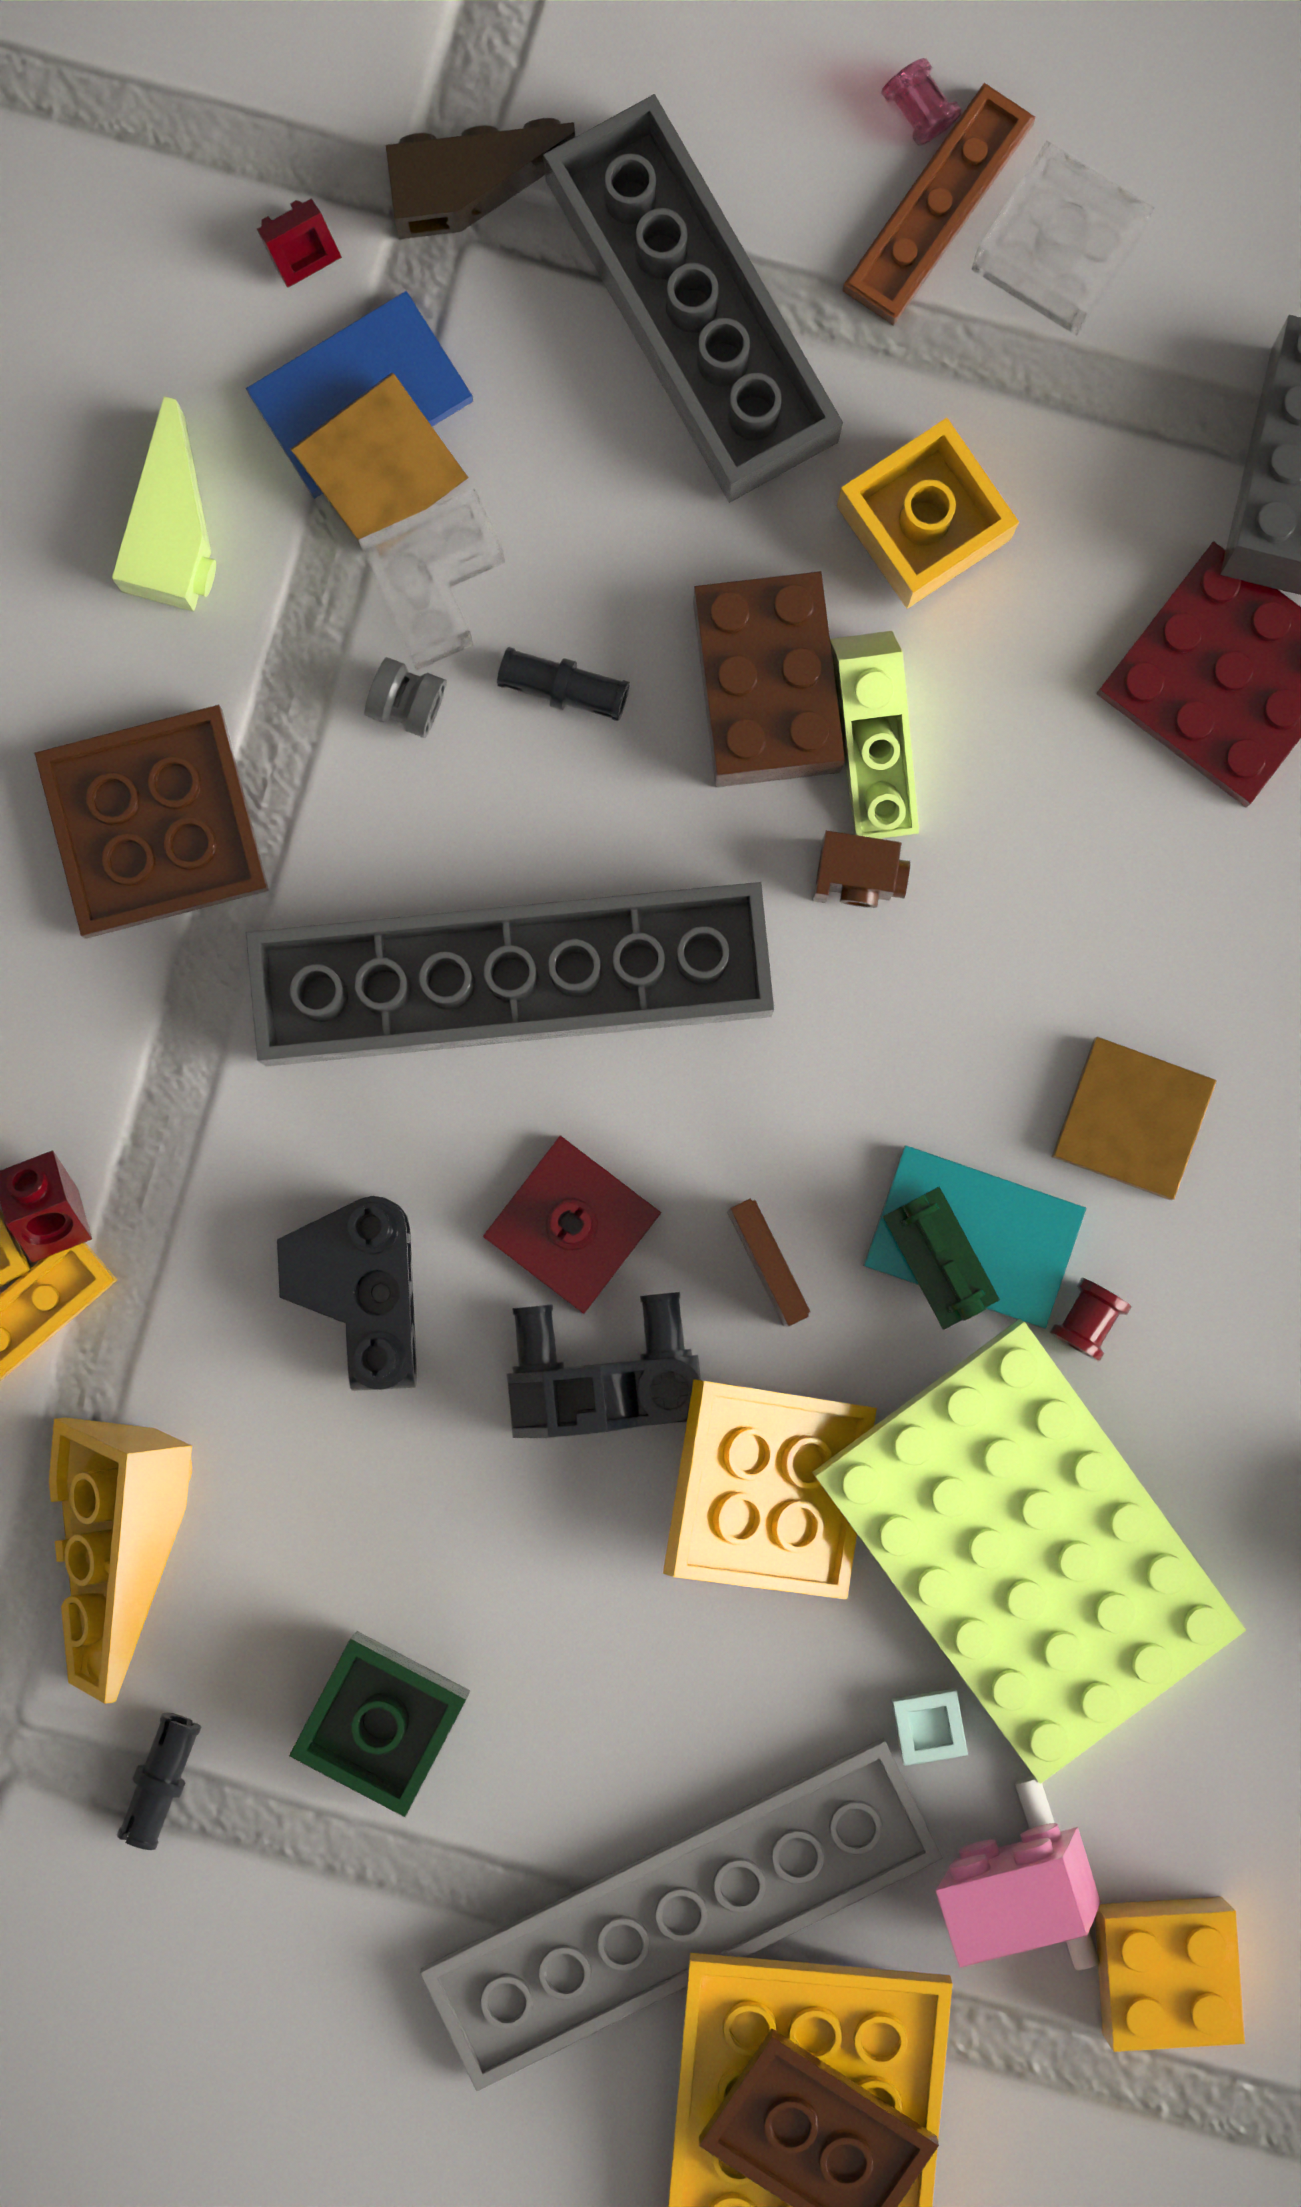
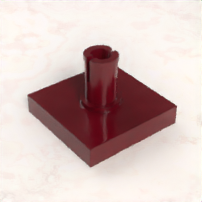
(572, 1224)

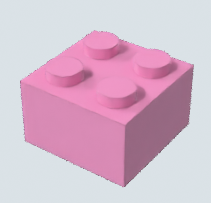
(1018, 1894)

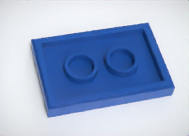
(348, 364)

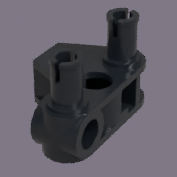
(333, 1272)
(619, 1387)

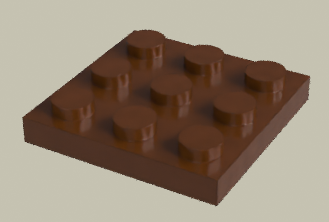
(151, 821)

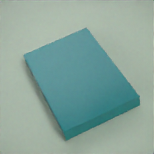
(1013, 1229)

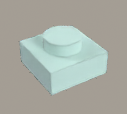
(929, 1727)

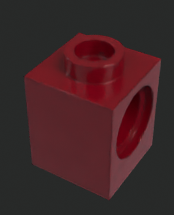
(42, 1206)

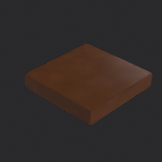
(769, 1262)

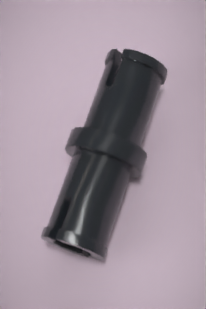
(563, 684)
(158, 1781)

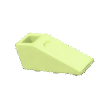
(875, 734)

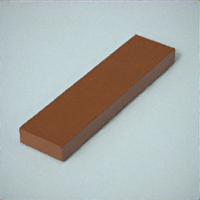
(938, 204)

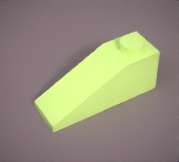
(166, 534)

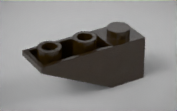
(460, 179)

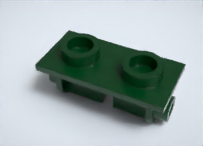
(941, 1258)

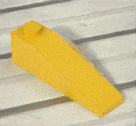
(120, 1516)

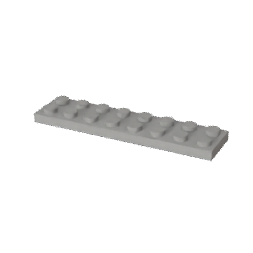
(707, 1893)

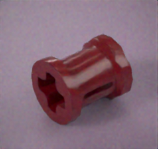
(1090, 1319)

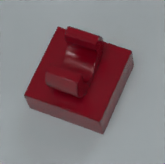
(298, 242)

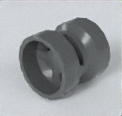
(416, 701)

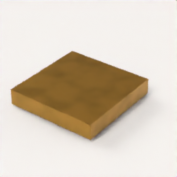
(379, 460)
(1134, 1118)

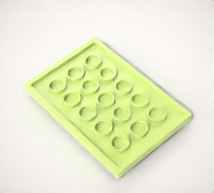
(1029, 1550)

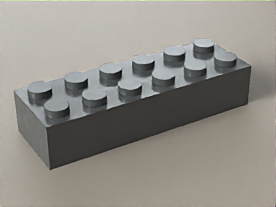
(692, 298)

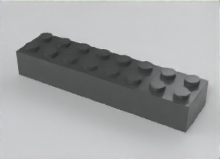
(509, 974)

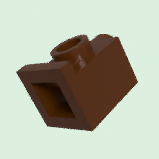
(860, 870)

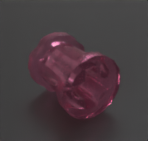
(921, 101)

